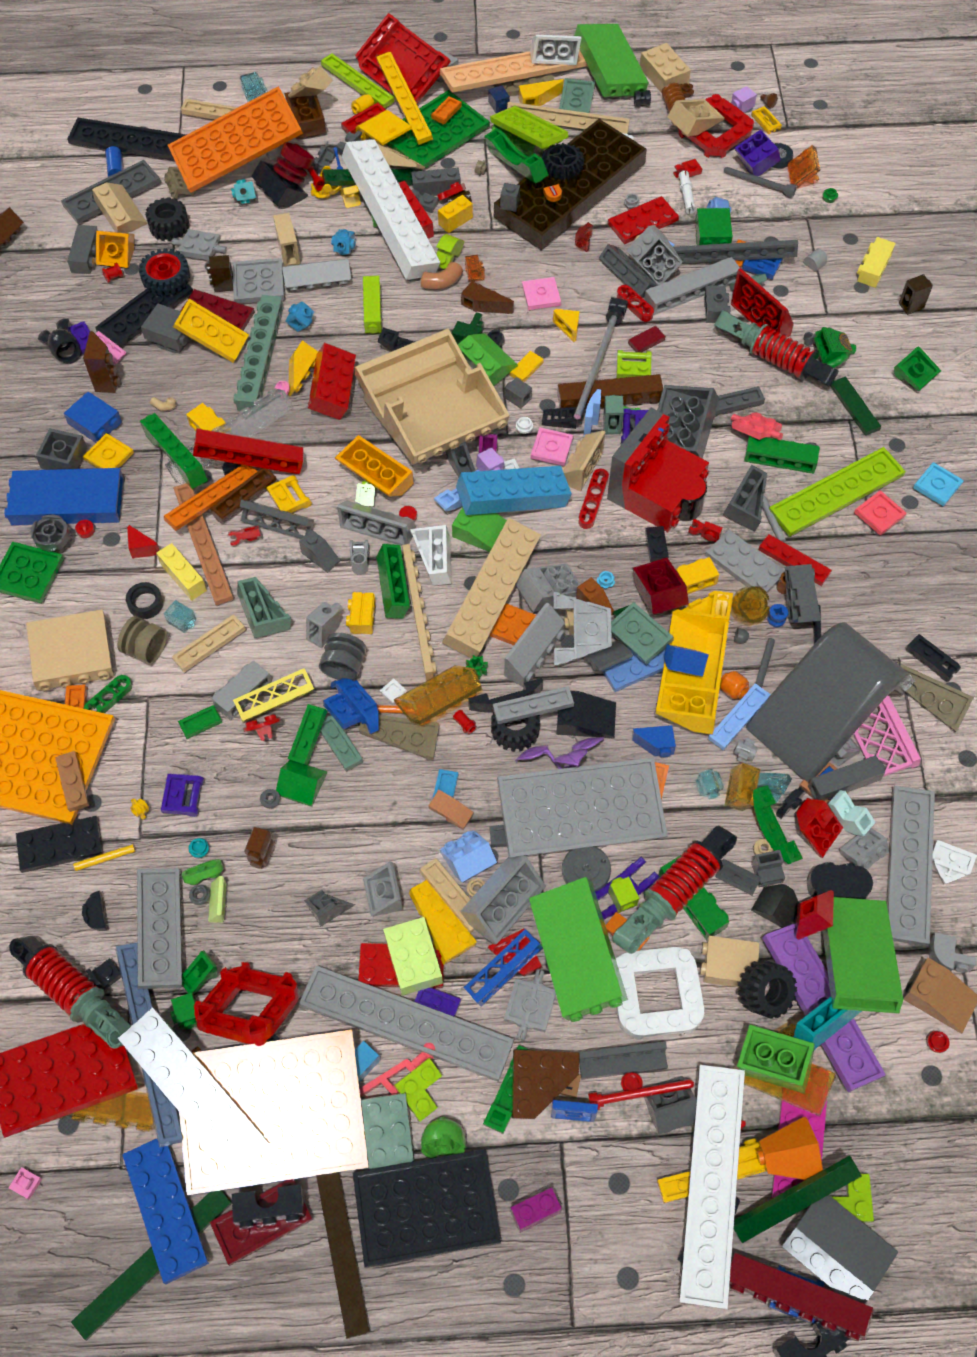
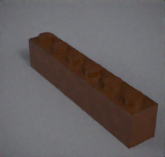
(633, 389)

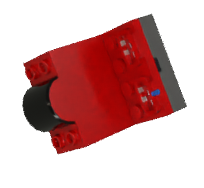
(657, 476)

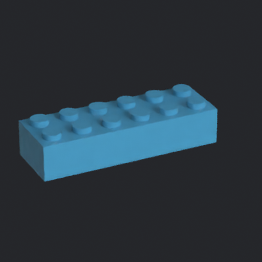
(513, 490)

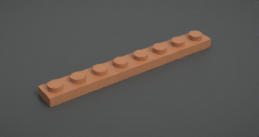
(205, 551)

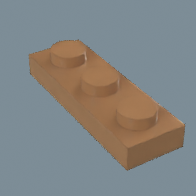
(72, 781)

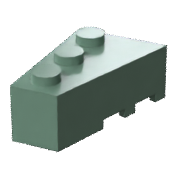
(260, 609)

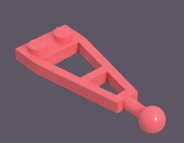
(383, 1079)

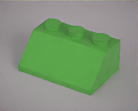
(483, 350)
(776, 1058)

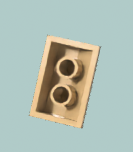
(118, 207)
(584, 459)

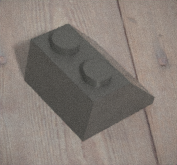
(672, 1109)

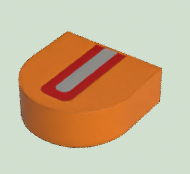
(553, 193)

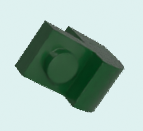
(463, 329)

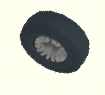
(786, 155)

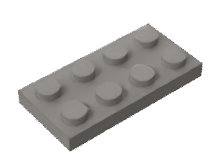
(744, 562)

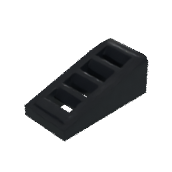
(560, 412)

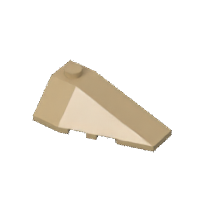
(398, 160)

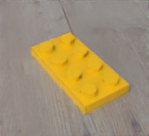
(210, 330)

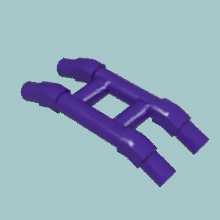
(628, 872)

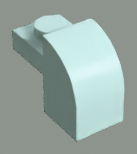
(852, 818)

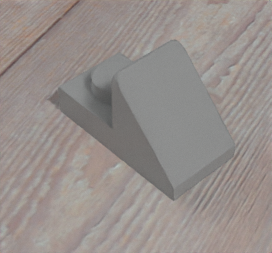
(847, 752)

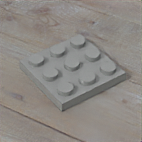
(256, 279)

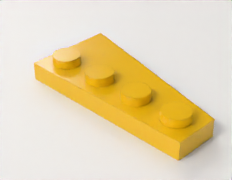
(445, 928)

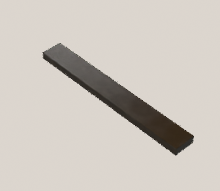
(342, 1255)

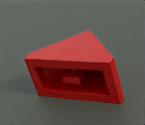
(140, 544)

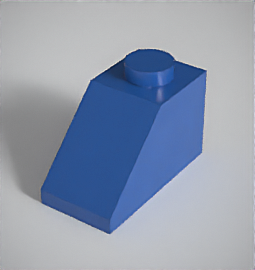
(656, 740)

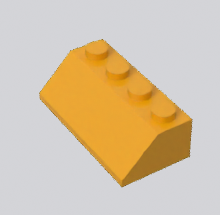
(376, 467)

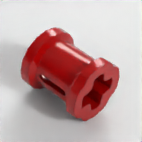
(112, 272)

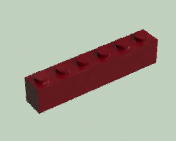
(801, 1297)

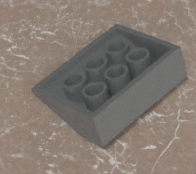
(690, 415)
(840, 1249)

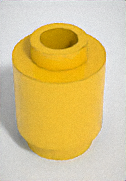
(361, 103)

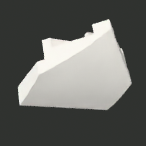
(951, 861)

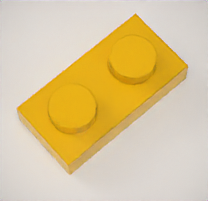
(674, 1187)

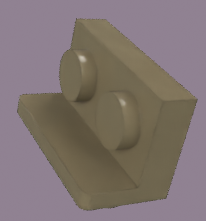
(176, 183)

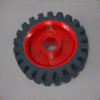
(164, 271)

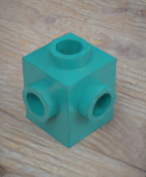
(248, 186)

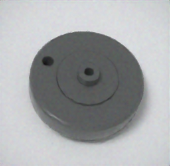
(588, 863)

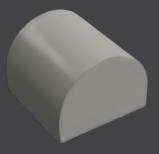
(816, 259)

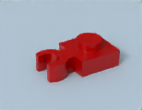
(455, 188)

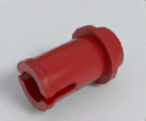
(465, 722)

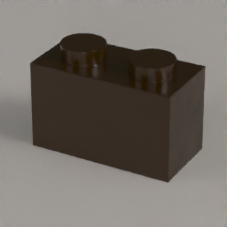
(221, 273)
(915, 294)

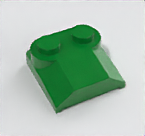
(916, 369)

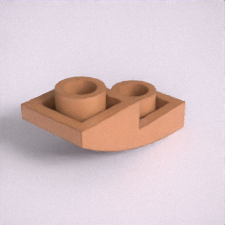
(451, 809)

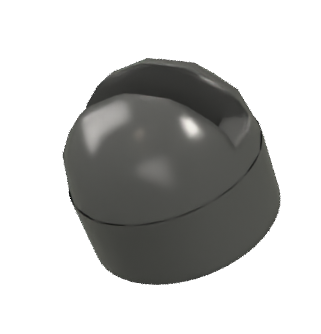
(741, 636)

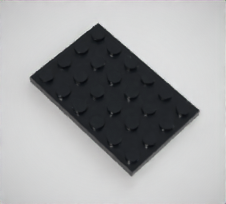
(426, 1208)

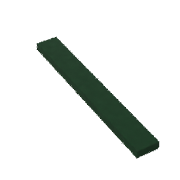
(141, 1272)

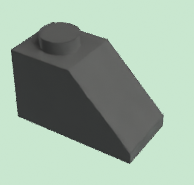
(460, 459)
(318, 551)

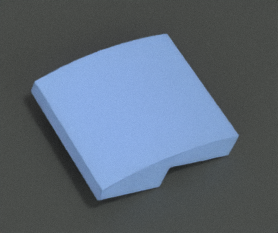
(592, 412)

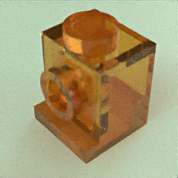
(474, 268)

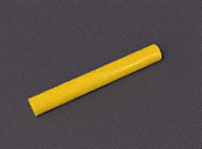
(104, 857)

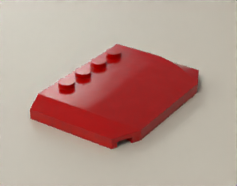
(414, 57)

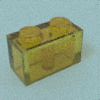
(741, 786)

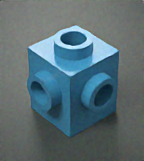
(343, 241)
(299, 316)

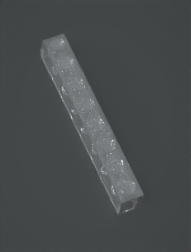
(246, 424)

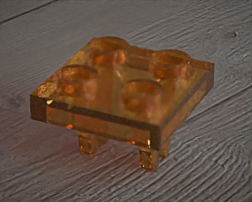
(804, 167)

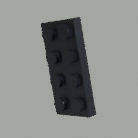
(58, 844)

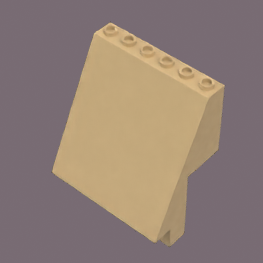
(431, 397)

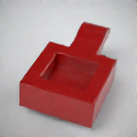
(691, 166)
(709, 530)
(249, 533)

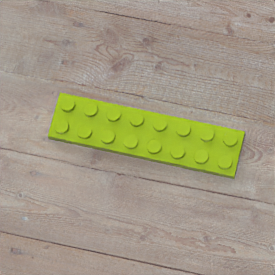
(836, 491)

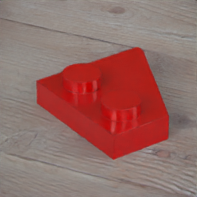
(530, 967)

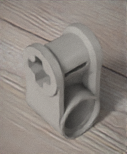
(359, 556)

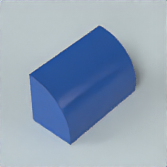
(685, 660)

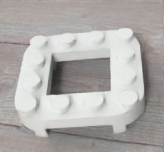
(664, 1022)

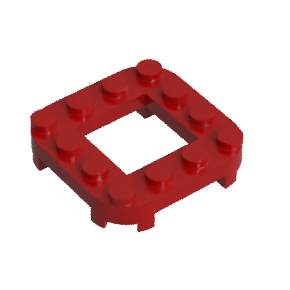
(719, 146)
(259, 1028)

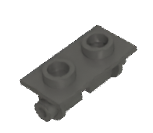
(324, 153)

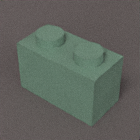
(613, 414)

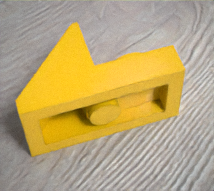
(350, 196)

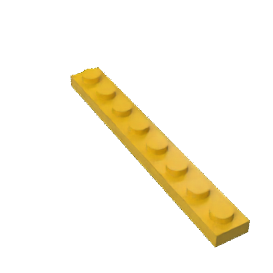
(404, 98)

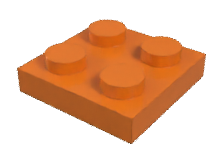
(511, 624)

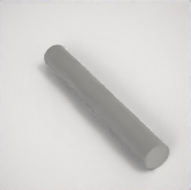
(774, 524)

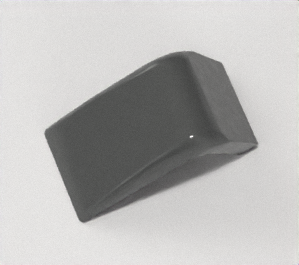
(826, 699)

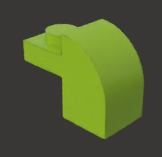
(448, 248)

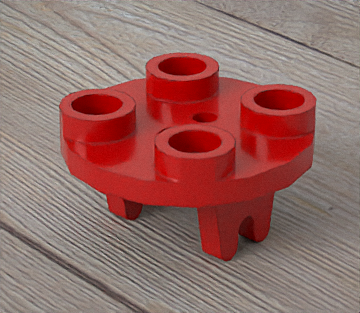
(262, 727)

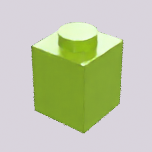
(623, 894)

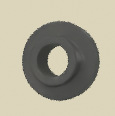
(270, 803)
(195, 891)

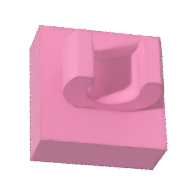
(25, 1183)

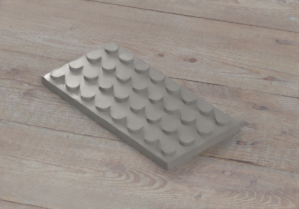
(581, 807)

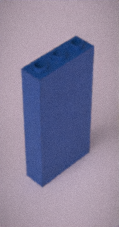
(65, 493)

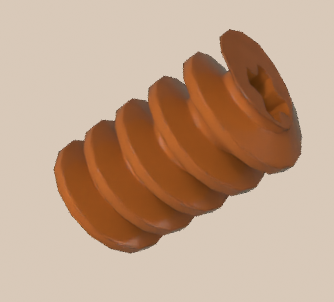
(671, 94)

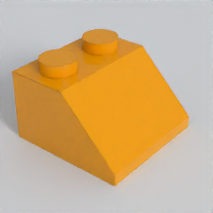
(114, 248)

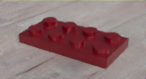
(231, 311)
(240, 1243)

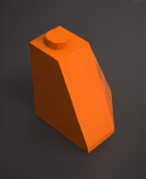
(791, 1151)

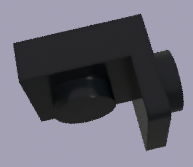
(104, 975)

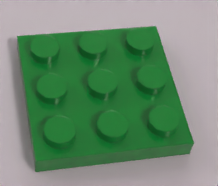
(28, 571)

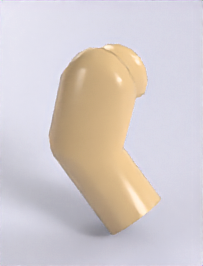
(163, 406)

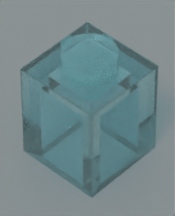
(180, 616)

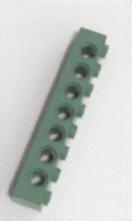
(259, 351)

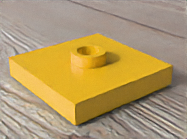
(108, 453)

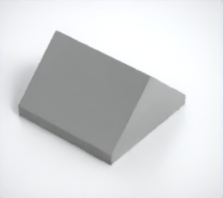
(383, 891)

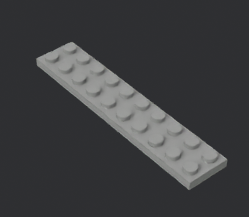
(407, 1023)

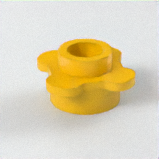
(139, 808)

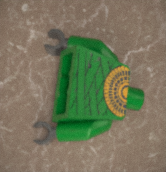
(832, 345)

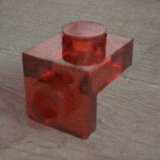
(583, 236)

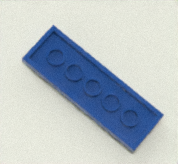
(165, 1210)

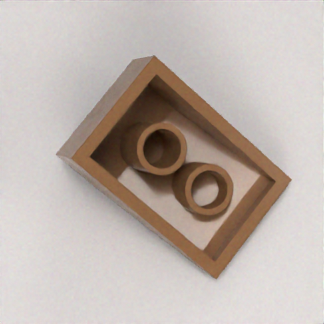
(942, 995)

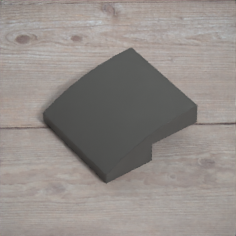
(608, 657)

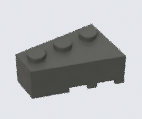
(748, 499)
(801, 594)

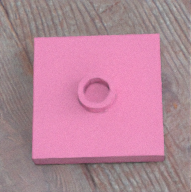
(541, 293)
(552, 446)

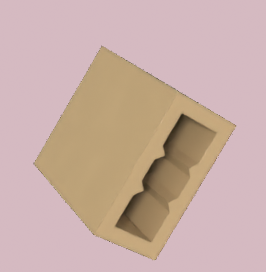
(286, 239)
(727, 960)

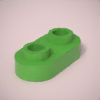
(202, 871)

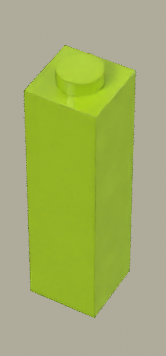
(372, 304)

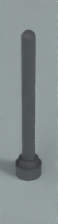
(789, 190)

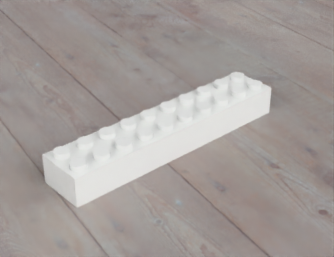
(390, 208)

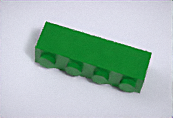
(782, 454)
(392, 581)
(703, 910)

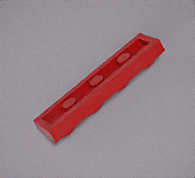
(790, 557)

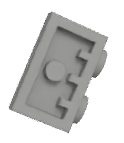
(865, 849)

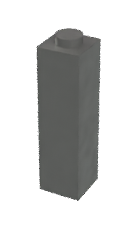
(847, 778)

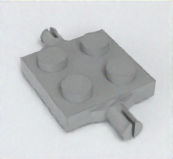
(199, 244)
(530, 1005)

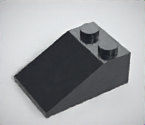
(588, 717)

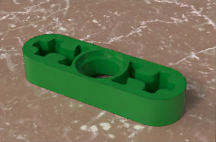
(122, 691)

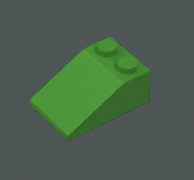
(478, 529)

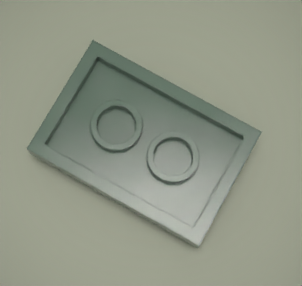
(577, 95)
(640, 633)
(387, 1130)

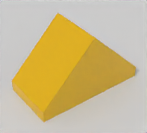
(567, 321)

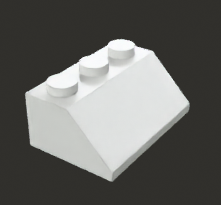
(555, 49)

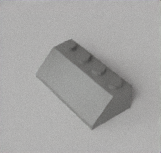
(315, 273)
(375, 523)
(534, 645)
(503, 898)

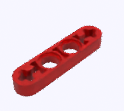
(593, 498)

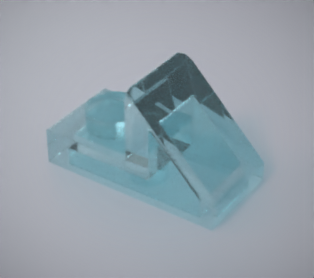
(776, 782)

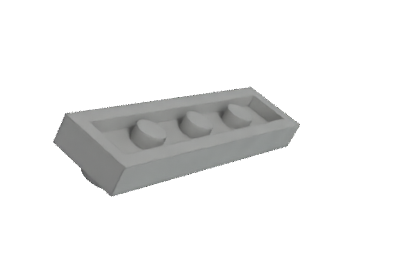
(533, 705)

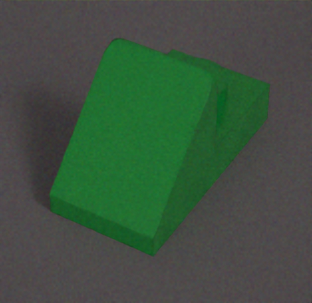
(198, 973)

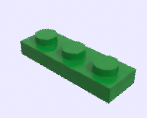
(307, 734)

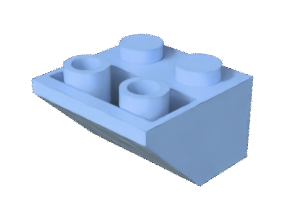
(468, 855)

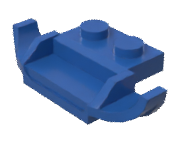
(352, 705)

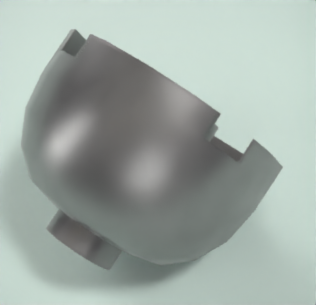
(50, 533)

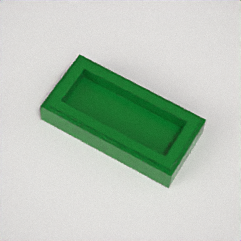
(200, 722)

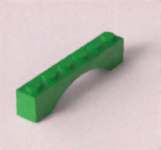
(529, 166)
(181, 457)

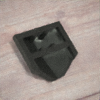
(777, 905)

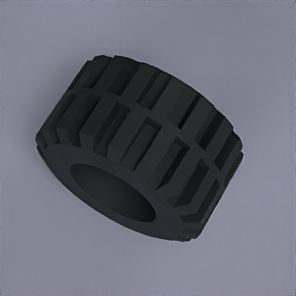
(167, 219)
(516, 738)
(779, 995)

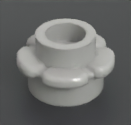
(631, 201)

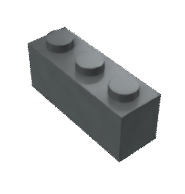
(435, 181)
(83, 250)

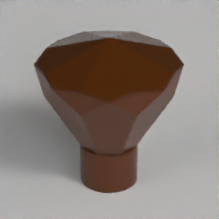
(770, 99)

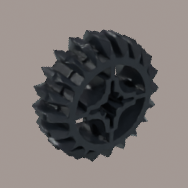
(563, 161)

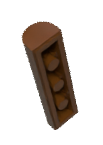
(246, 491)

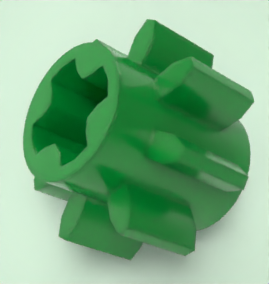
(478, 664)

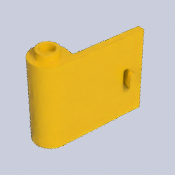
(383, 127)

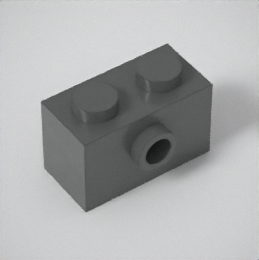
(715, 301)

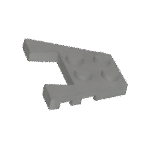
(591, 628)

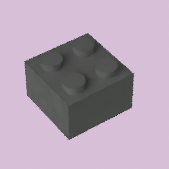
(61, 450)

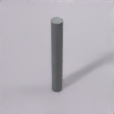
(765, 662)

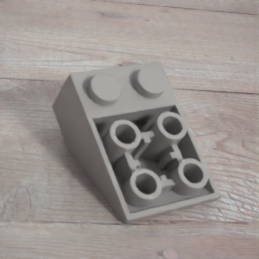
(655, 254)
(540, 583)

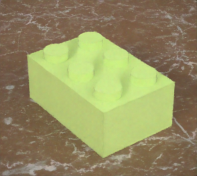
(413, 956)

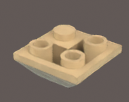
(311, 83)

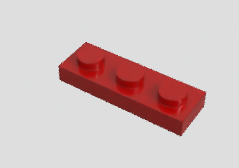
(351, 123)

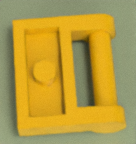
(283, 498)

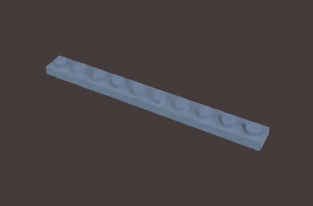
(139, 1003)

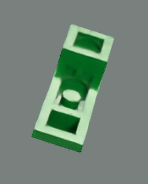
(770, 827)
(501, 1109)

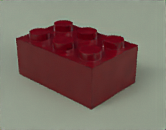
(660, 586)

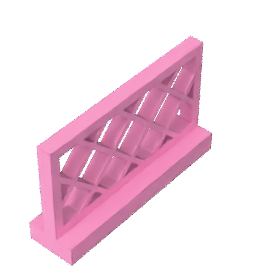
(899, 734)

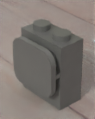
(160, 329)

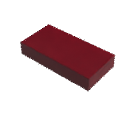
(646, 339)

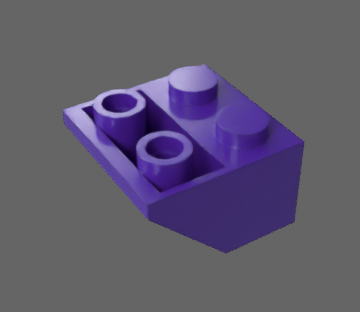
(758, 153)

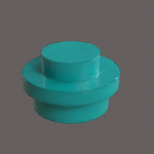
(198, 848)

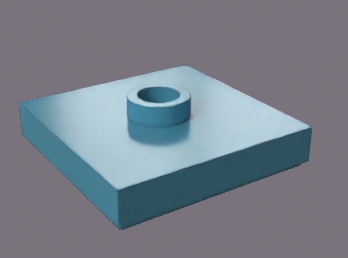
(938, 484)

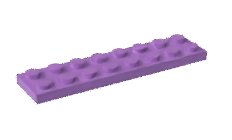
(847, 1047)

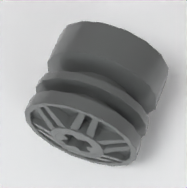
(342, 656)

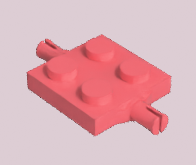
(757, 426)

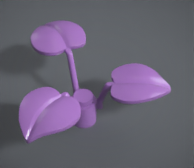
(571, 759)

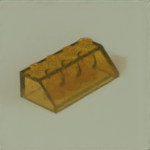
(439, 694)

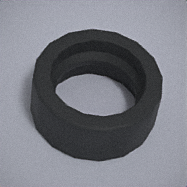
(139, 589)

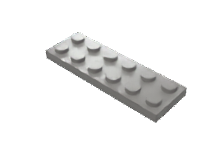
(158, 929)

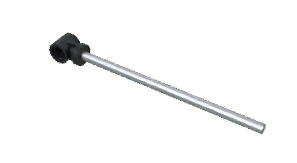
(615, 314)

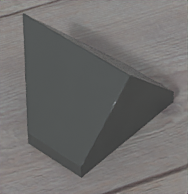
(326, 907)

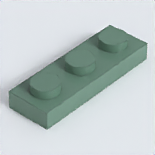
(340, 744)

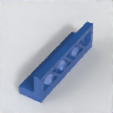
(506, 971)

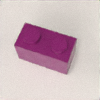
(535, 1210)

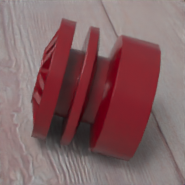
(293, 163)

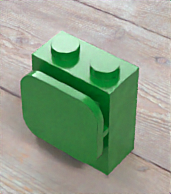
(713, 226)

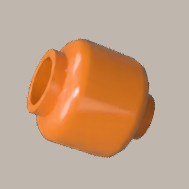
(734, 685)

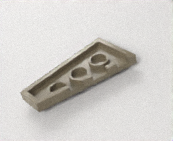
(940, 699)
(406, 735)

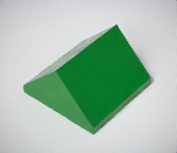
(300, 782)

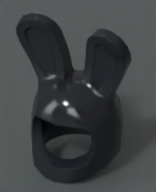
(61, 340)

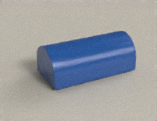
(113, 160)

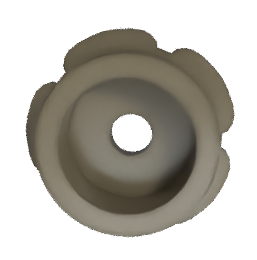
(480, 167)

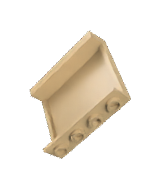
(69, 650)

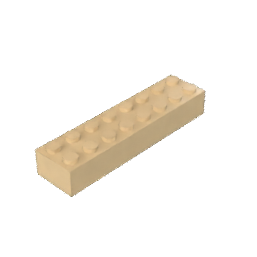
(491, 589)

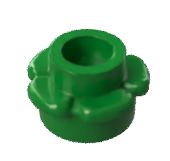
(830, 195)

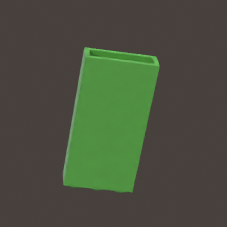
(611, 60)
(578, 950)
(862, 957)

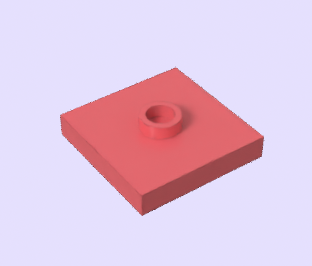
(880, 512)

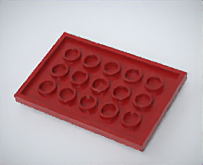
(59, 1078)

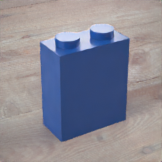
(92, 417)

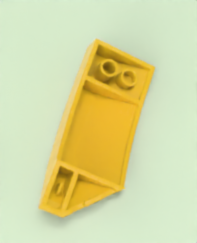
(689, 697)

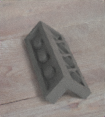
(627, 269)
(274, 512)
(623, 1060)

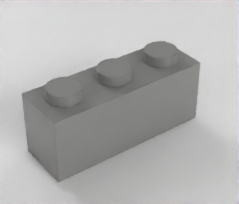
(249, 679)

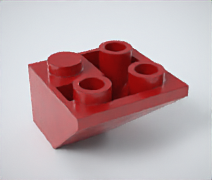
(818, 825)
(815, 914)

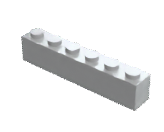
(691, 285)

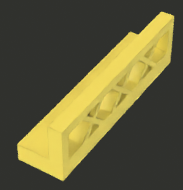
(276, 702)

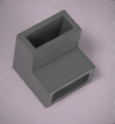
(769, 868)

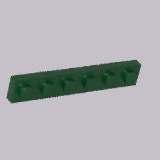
(342, 177)

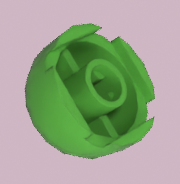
(442, 1138)

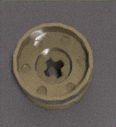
(142, 640)

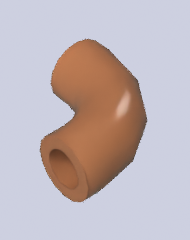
(442, 279)

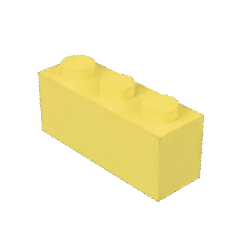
(875, 262)
(181, 571)

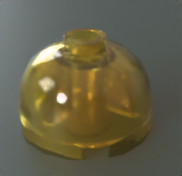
(751, 604)

